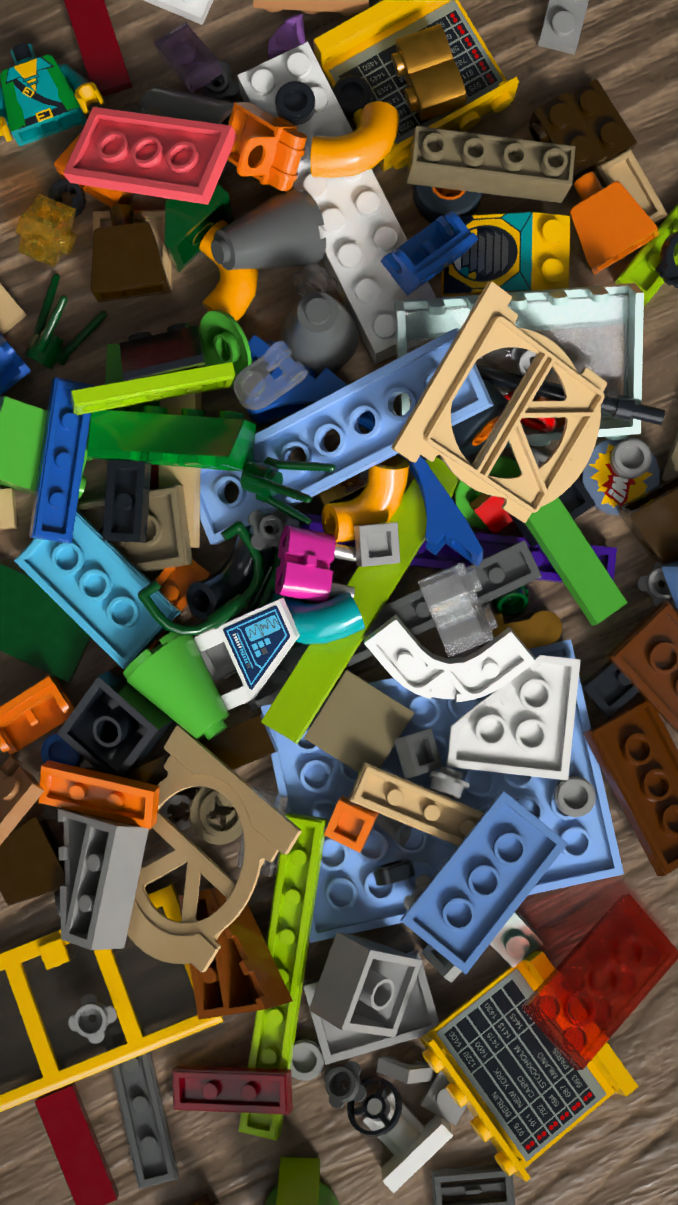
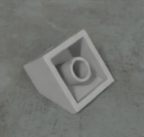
(365, 986)

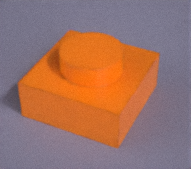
(350, 824)

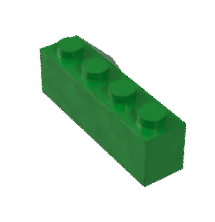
(172, 439)

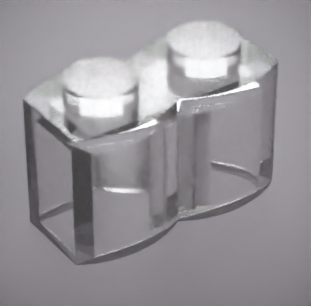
(456, 608)

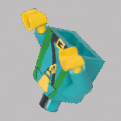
(42, 97)

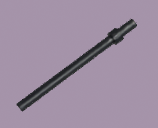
(621, 407)

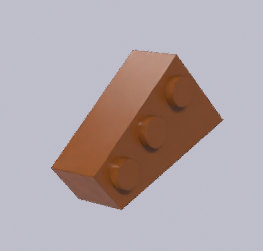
(242, 971)

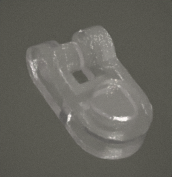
(256, 386)

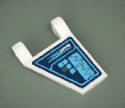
(255, 646)

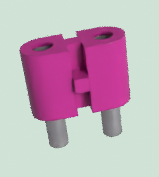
(306, 565)

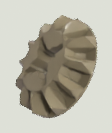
(209, 828)

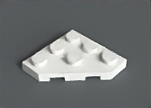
(522, 724)

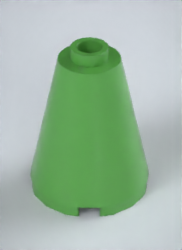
(180, 685)

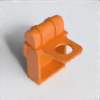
(265, 146)

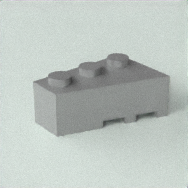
(100, 879)

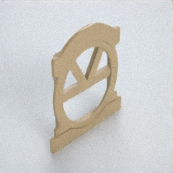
(430, 428)
(264, 832)

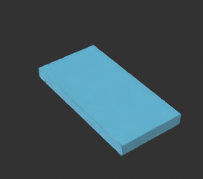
(97, 590)

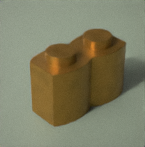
(429, 72)

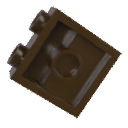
(583, 121)

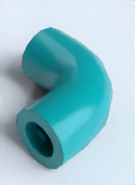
(324, 621)

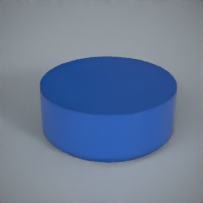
(59, 751)

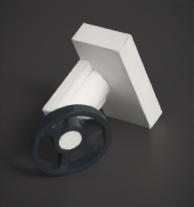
(399, 1131)

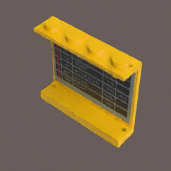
(365, 49)
(513, 1074)

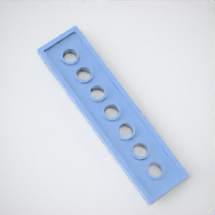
(339, 412)

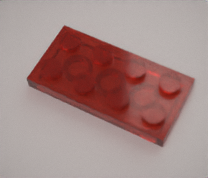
(601, 981)

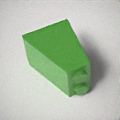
(21, 445)

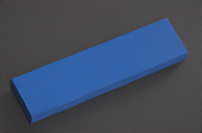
(60, 465)

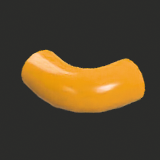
(357, 150)
(234, 287)
(375, 503)

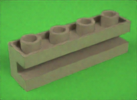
(490, 164)

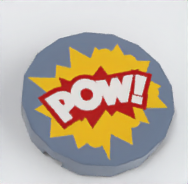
(609, 489)

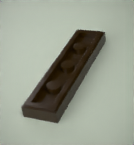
(233, 746)

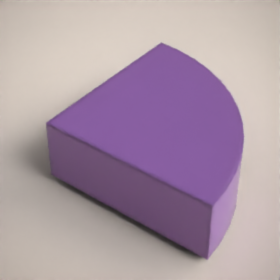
(287, 36)

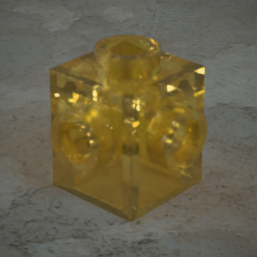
(46, 239)

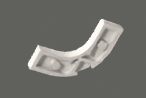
(448, 677)

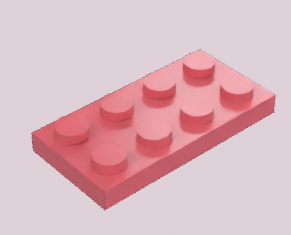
(150, 155)

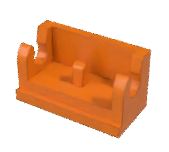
(33, 714)

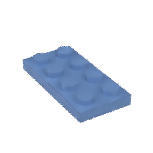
(483, 882)

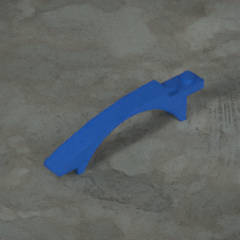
(444, 518)

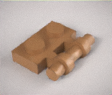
(17, 794)

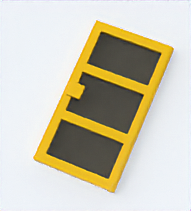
(45, 987)

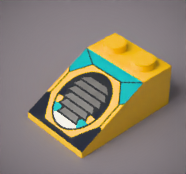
(512, 251)

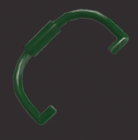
(224, 612)

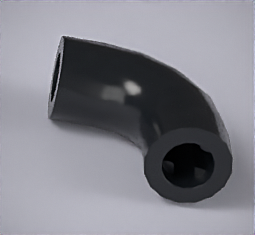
(233, 578)

